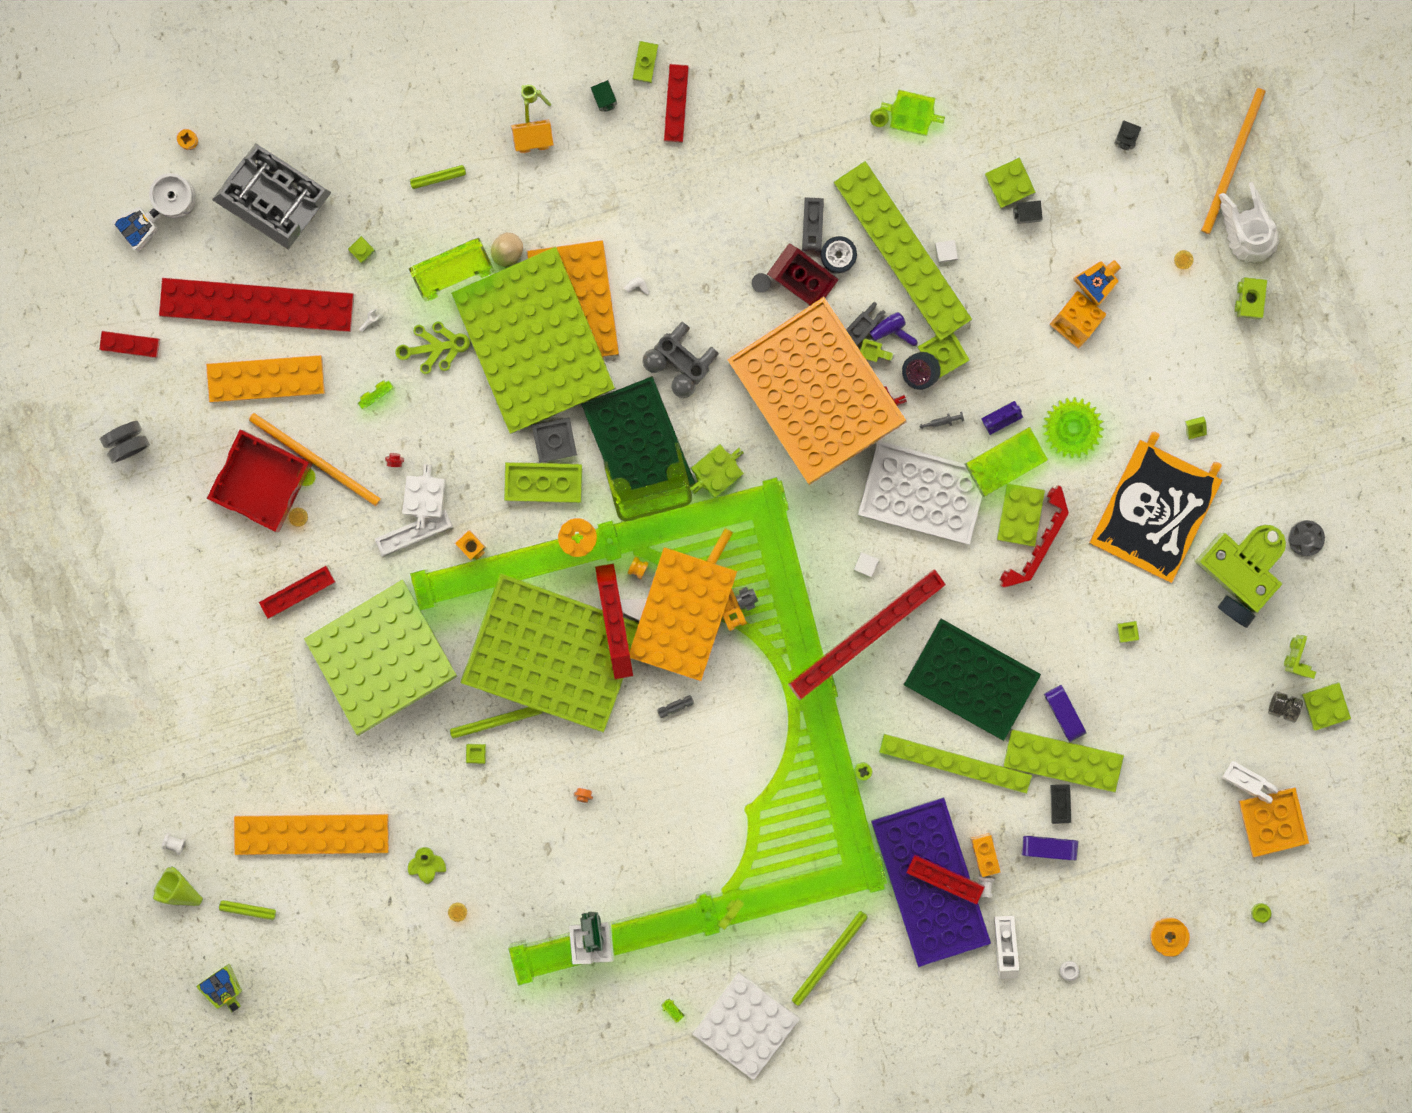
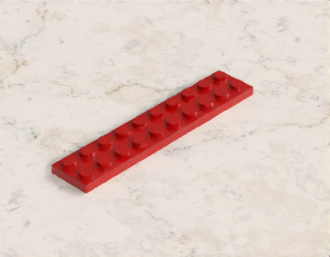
(256, 304)

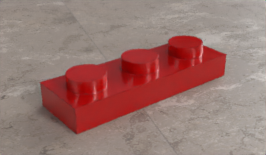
(129, 344)

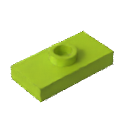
(645, 62)

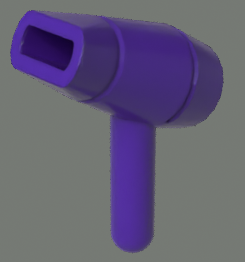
(891, 325)

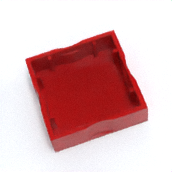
(259, 480)

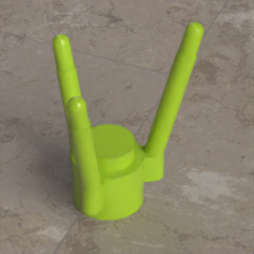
(529, 96)

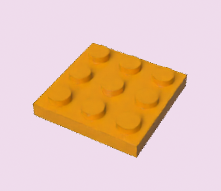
(1274, 825)

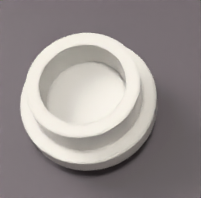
(1069, 970)

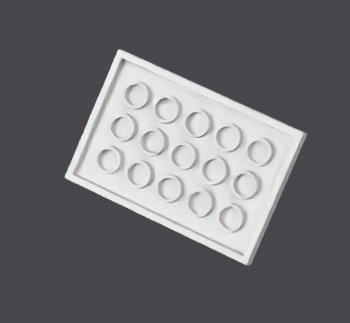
(921, 493)

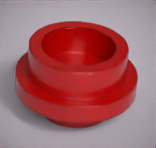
(394, 460)

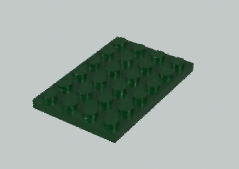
(635, 434)
(972, 679)

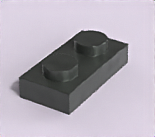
(1060, 803)

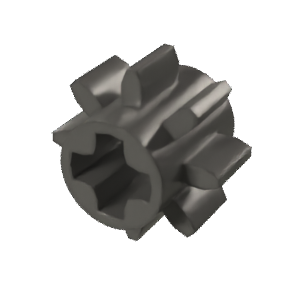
(746, 598)

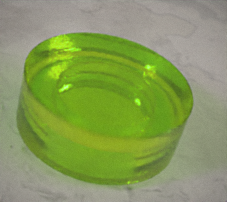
(310, 478)

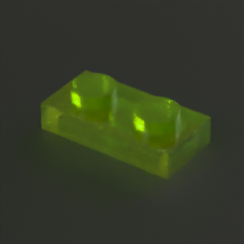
(369, 398)

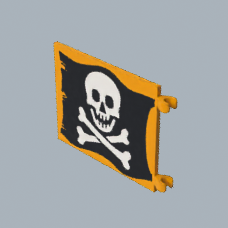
(1156, 510)

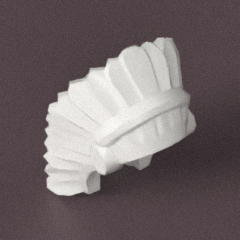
(1252, 232)

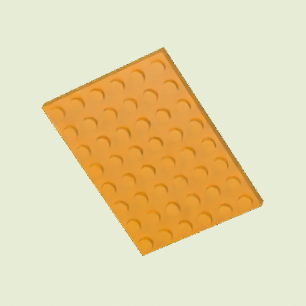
(816, 391)

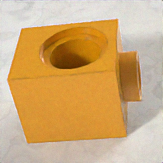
(462, 544)

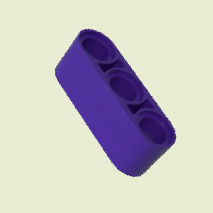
(1065, 713)
(1050, 848)

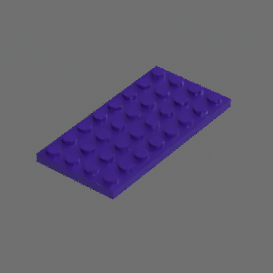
(934, 919)

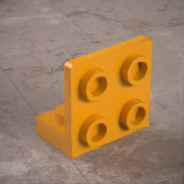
(1078, 319)

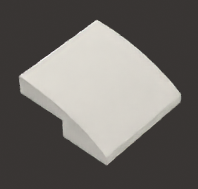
(578, 952)

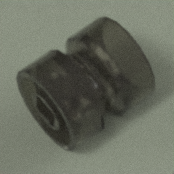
(1286, 707)

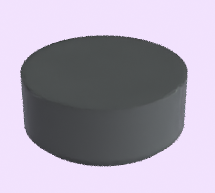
(761, 282)

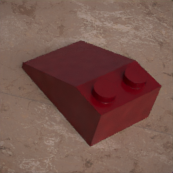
(802, 275)

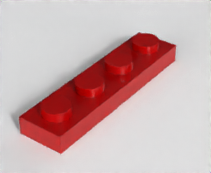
(676, 103)
(297, 592)
(945, 879)

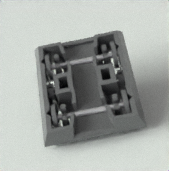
(270, 199)

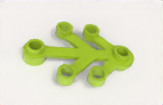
(435, 347)

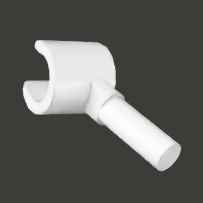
(371, 318)

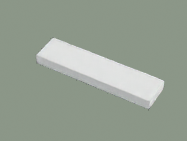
(409, 534)

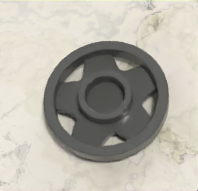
(1306, 538)

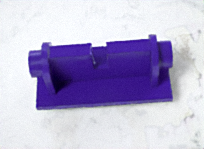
(1002, 417)

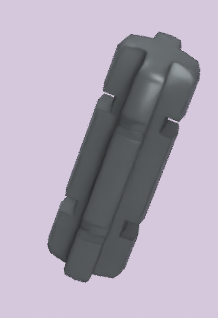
(675, 706)

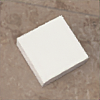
(946, 251)
(866, 564)

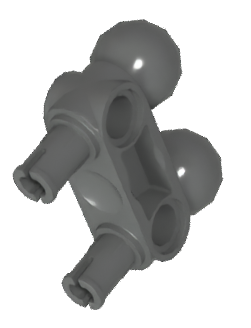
(679, 357)

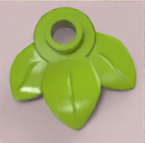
(426, 868)

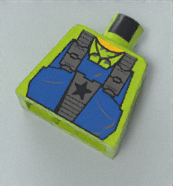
(222, 988)

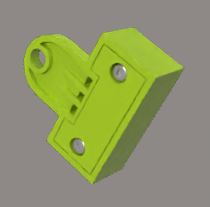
(1246, 566)

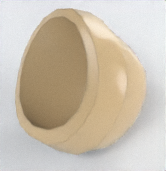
(506, 249)

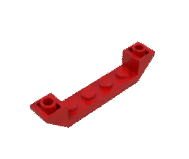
(1056, 499)
(614, 621)

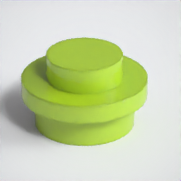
(879, 117)

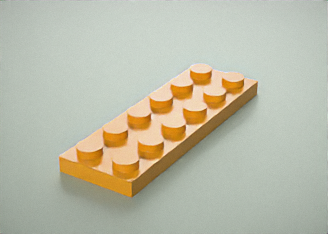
(265, 378)

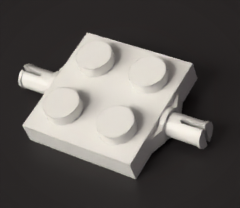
(423, 496)

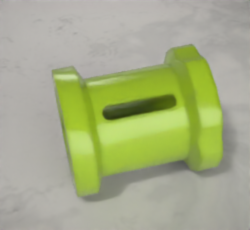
(865, 776)

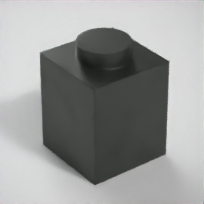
(1028, 212)

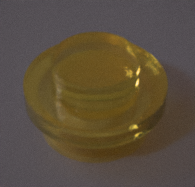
(1183, 259)
(298, 517)
(457, 912)

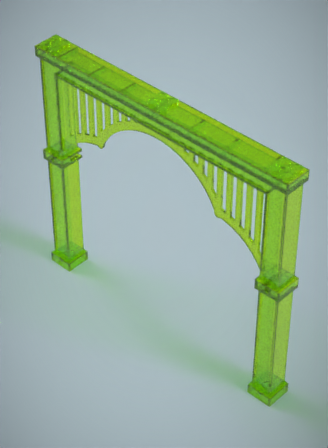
(859, 864)

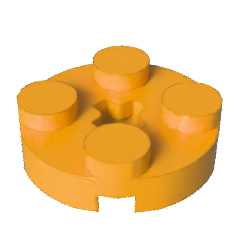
(570, 546)
(1177, 944)

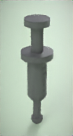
(943, 421)

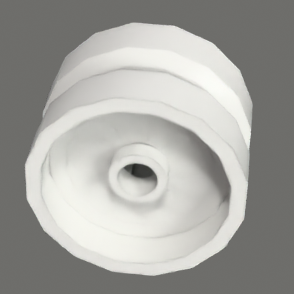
(161, 192)

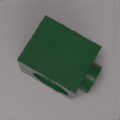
(604, 96)

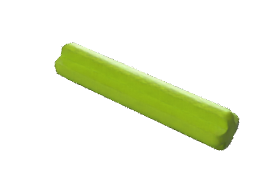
(437, 177)
(248, 910)

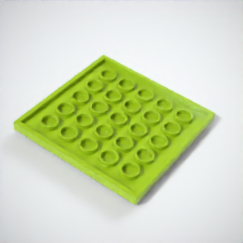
(380, 657)

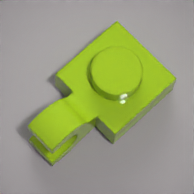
(872, 350)

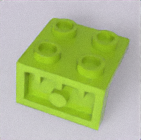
(1292, 661)

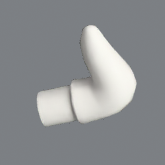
(637, 282)

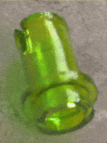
(673, 1011)

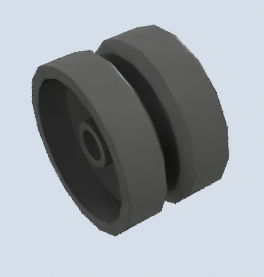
(124, 440)

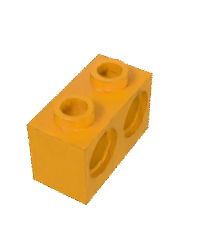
(985, 855)

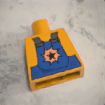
(1098, 280)

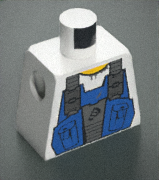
(137, 226)

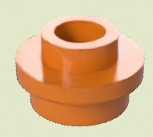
(583, 795)

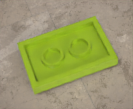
(1020, 514)

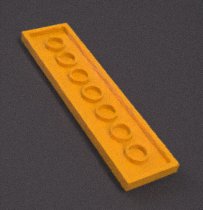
(311, 834)

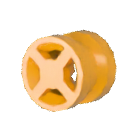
(190, 141)
(638, 567)

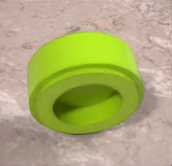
(1261, 913)

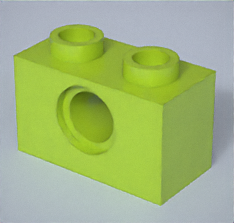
(1257, 288)

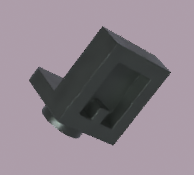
(1127, 135)

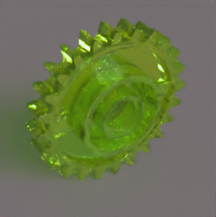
(1087, 425)

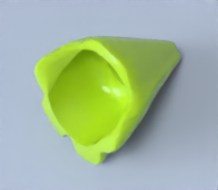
(175, 889)

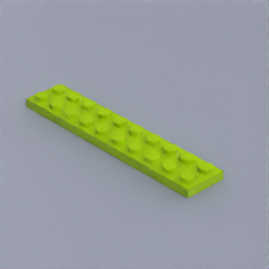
(902, 250)

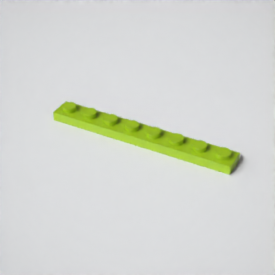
(955, 763)

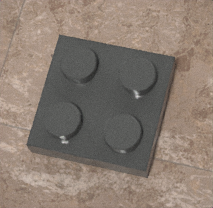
(554, 440)

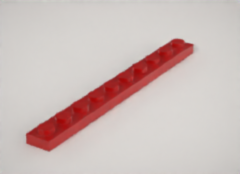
(866, 634)

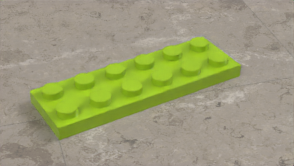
(1063, 760)

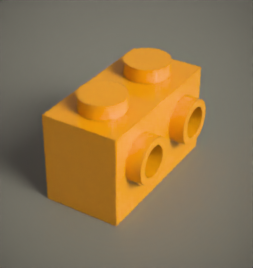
(532, 135)

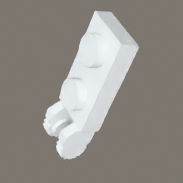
(1249, 781)

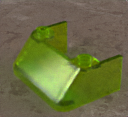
(451, 268)
(651, 498)

